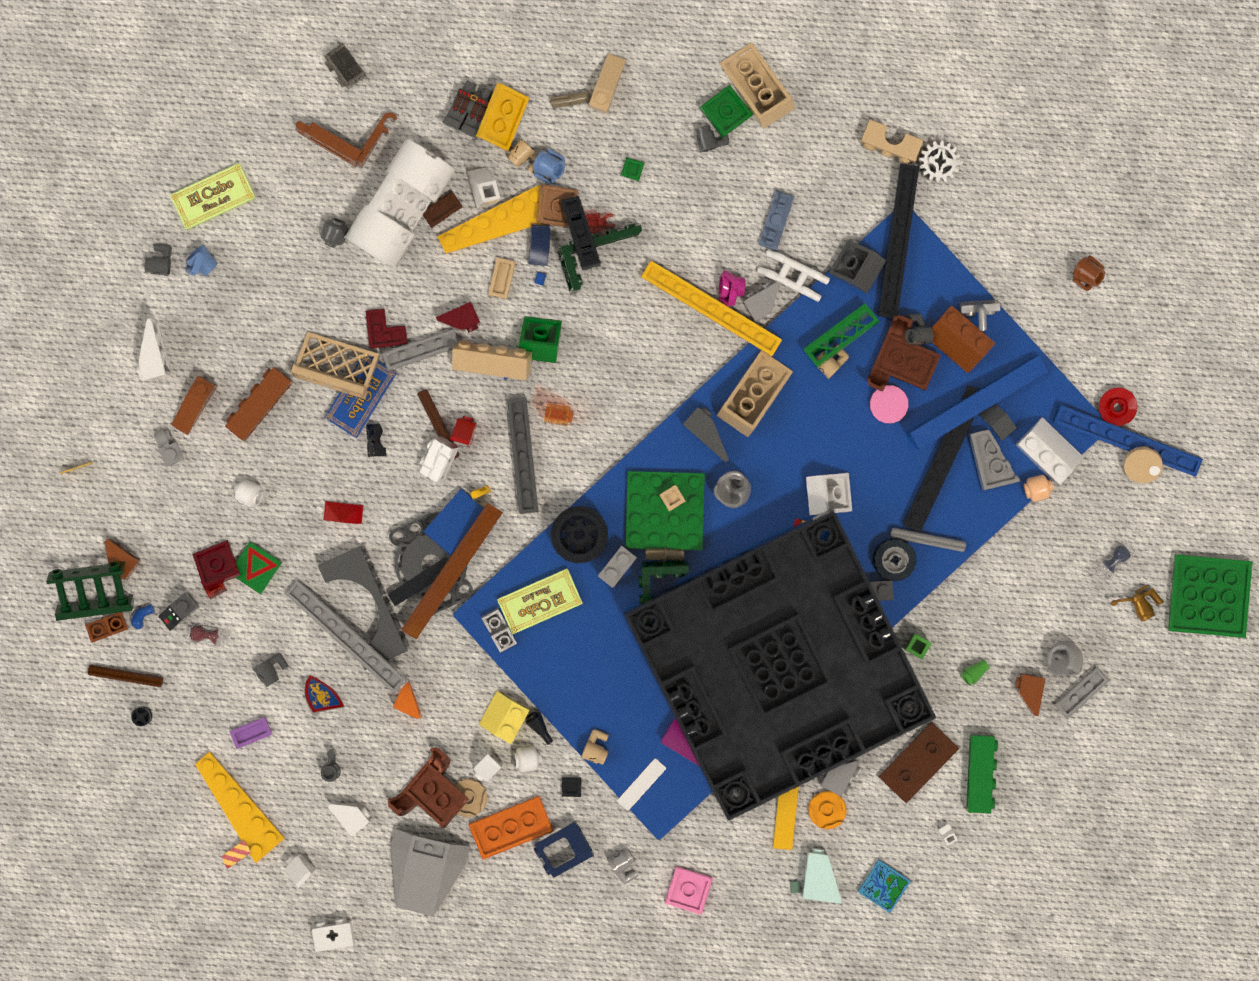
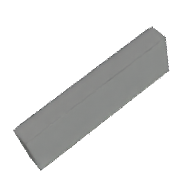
(1081, 692)

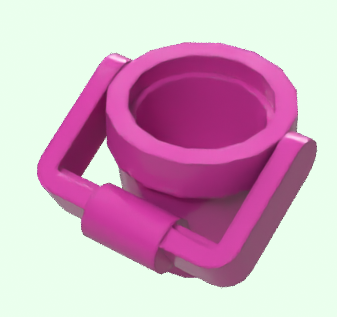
(731, 287)

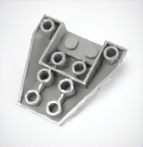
(424, 870)

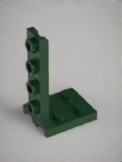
(569, 262)
(659, 569)

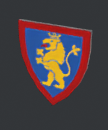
(320, 696)

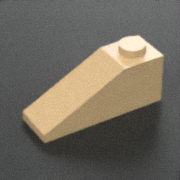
(607, 83)

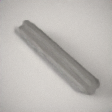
(928, 539)

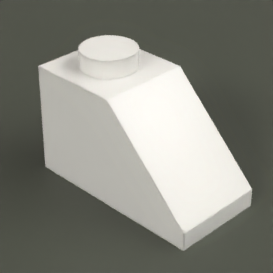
(487, 767)
(350, 816)
(299, 869)

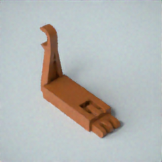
(341, 148)

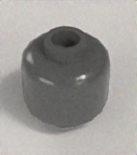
(334, 232)

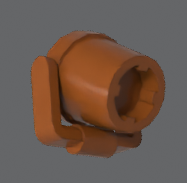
(1088, 271)

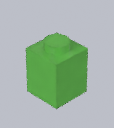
(917, 646)

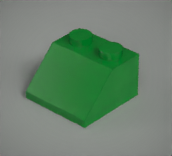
(541, 338)

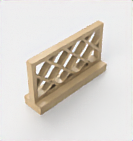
(326, 378)

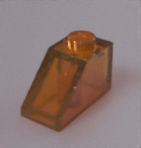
(558, 414)

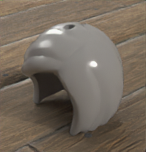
(732, 489)
(1064, 659)

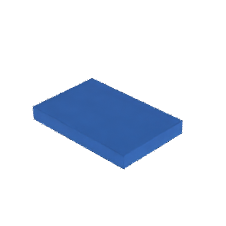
(453, 522)

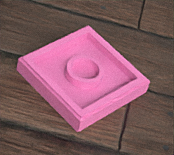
(688, 890)

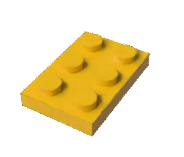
(502, 117)

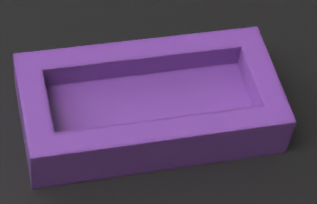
(250, 732)

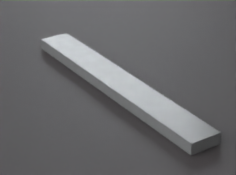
(346, 637)

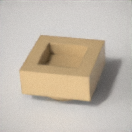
(672, 498)

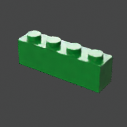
(980, 773)

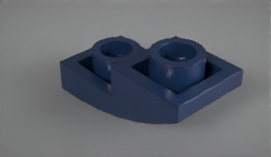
(539, 244)

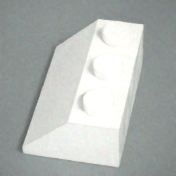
(1049, 451)

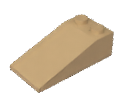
(758, 85)
(754, 393)

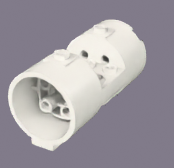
(403, 197)

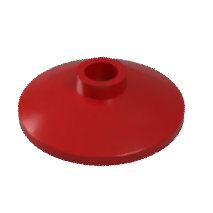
(1127, 404)

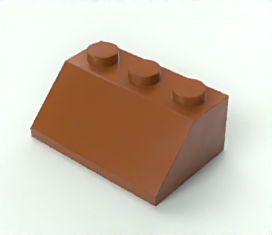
(960, 339)

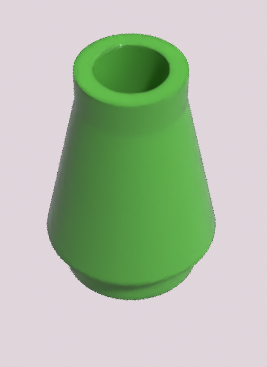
(974, 672)

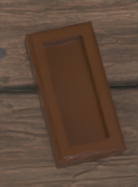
(442, 209)

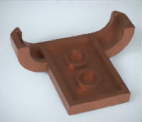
(902, 360)
(431, 792)

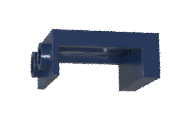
(577, 842)

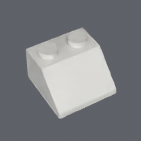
(828, 493)

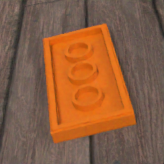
(511, 827)

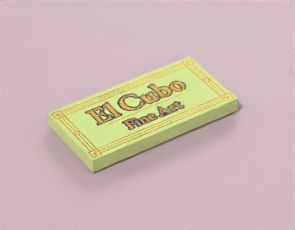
(212, 196)
(540, 601)

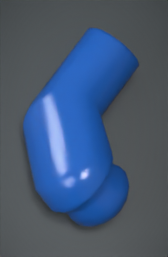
(137, 619)

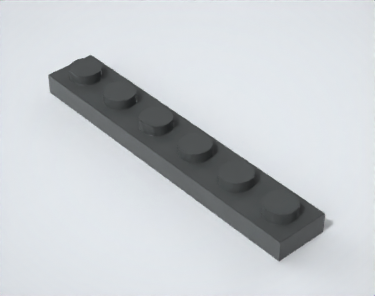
(523, 455)

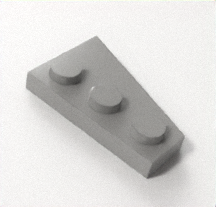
(990, 462)

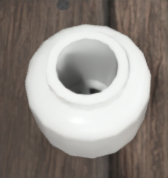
(248, 493)
(526, 759)

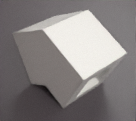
(947, 834)

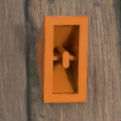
(407, 702)

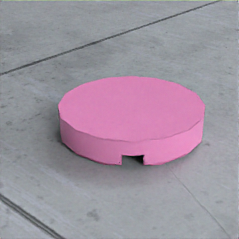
(889, 405)

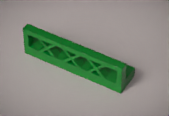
(838, 331)

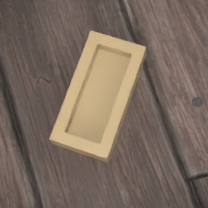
(502, 278)

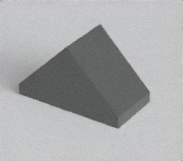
(998, 421)

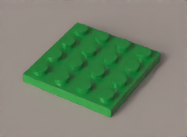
(649, 520)
(1210, 596)

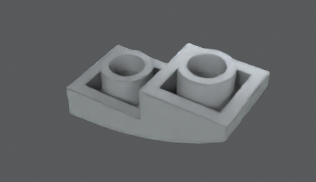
(499, 630)

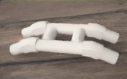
(798, 285)

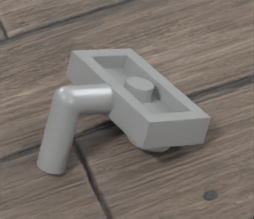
(983, 308)

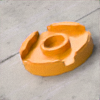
(823, 814)

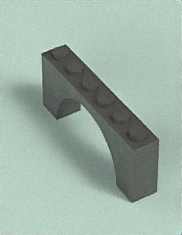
(356, 568)

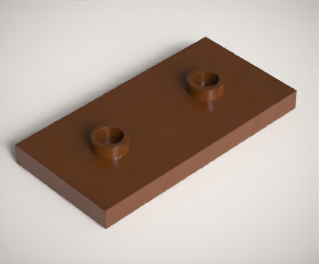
(918, 762)

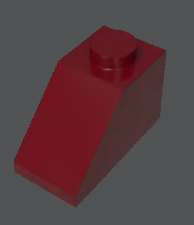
(461, 318)

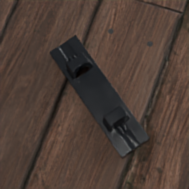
(580, 233)

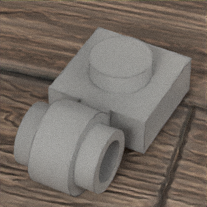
(170, 452)

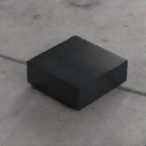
(571, 786)

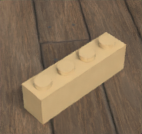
(492, 360)

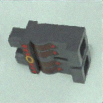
(470, 104)

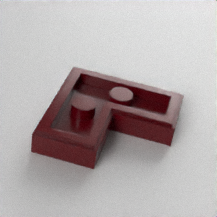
(381, 335)

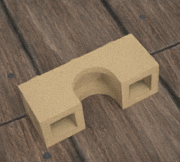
(875, 139)

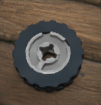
(884, 555)

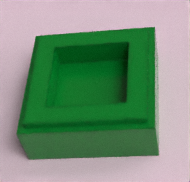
(632, 169)

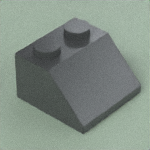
(857, 266)

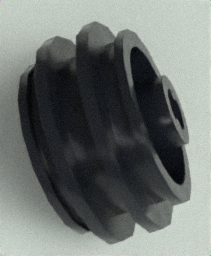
(561, 524)

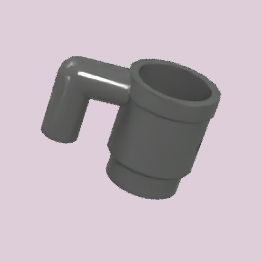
(707, 141)
(159, 265)
(919, 335)
(266, 671)
(331, 770)

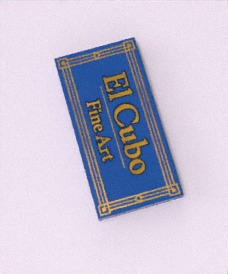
(352, 412)

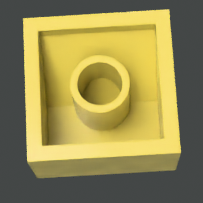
(504, 717)

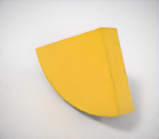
(480, 492)

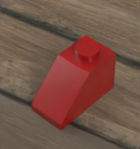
(464, 430)

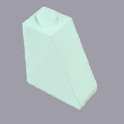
(819, 878)

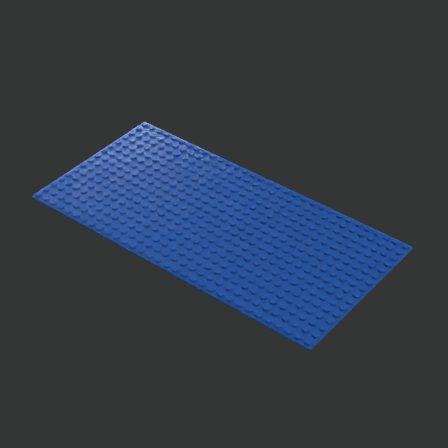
(587, 663)

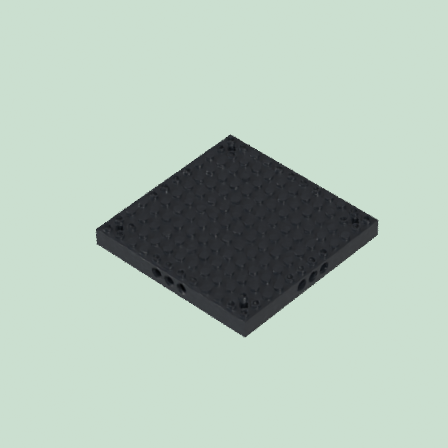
(780, 664)

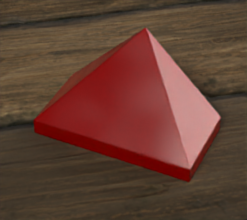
(343, 512)

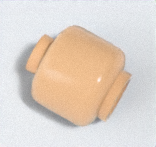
(1038, 488)

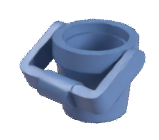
(549, 166)
(200, 262)

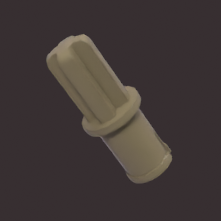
(570, 99)
(664, 554)

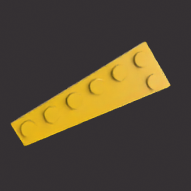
(497, 222)
(239, 808)

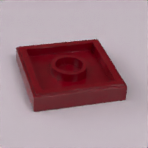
(216, 564)

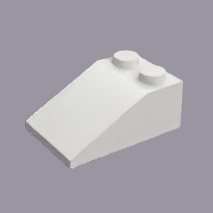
(153, 357)

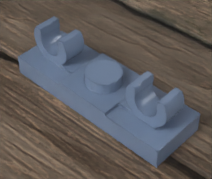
(776, 220)

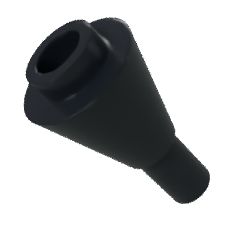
(536, 723)

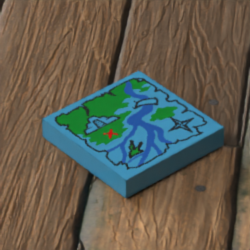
(884, 886)

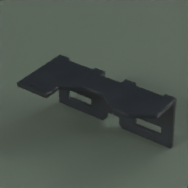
(379, 450)

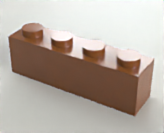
(258, 404)

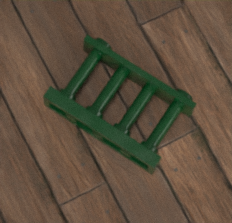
(88, 608)

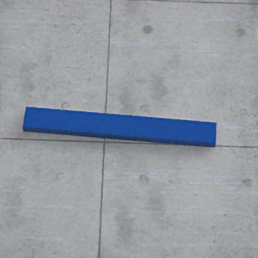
(978, 402)
(1125, 439)

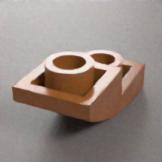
(106, 627)

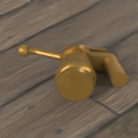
(1142, 607)

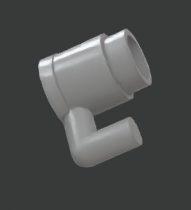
(620, 862)

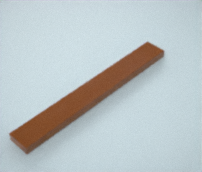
(452, 571)

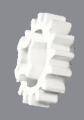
(948, 162)

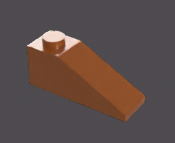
(194, 404)

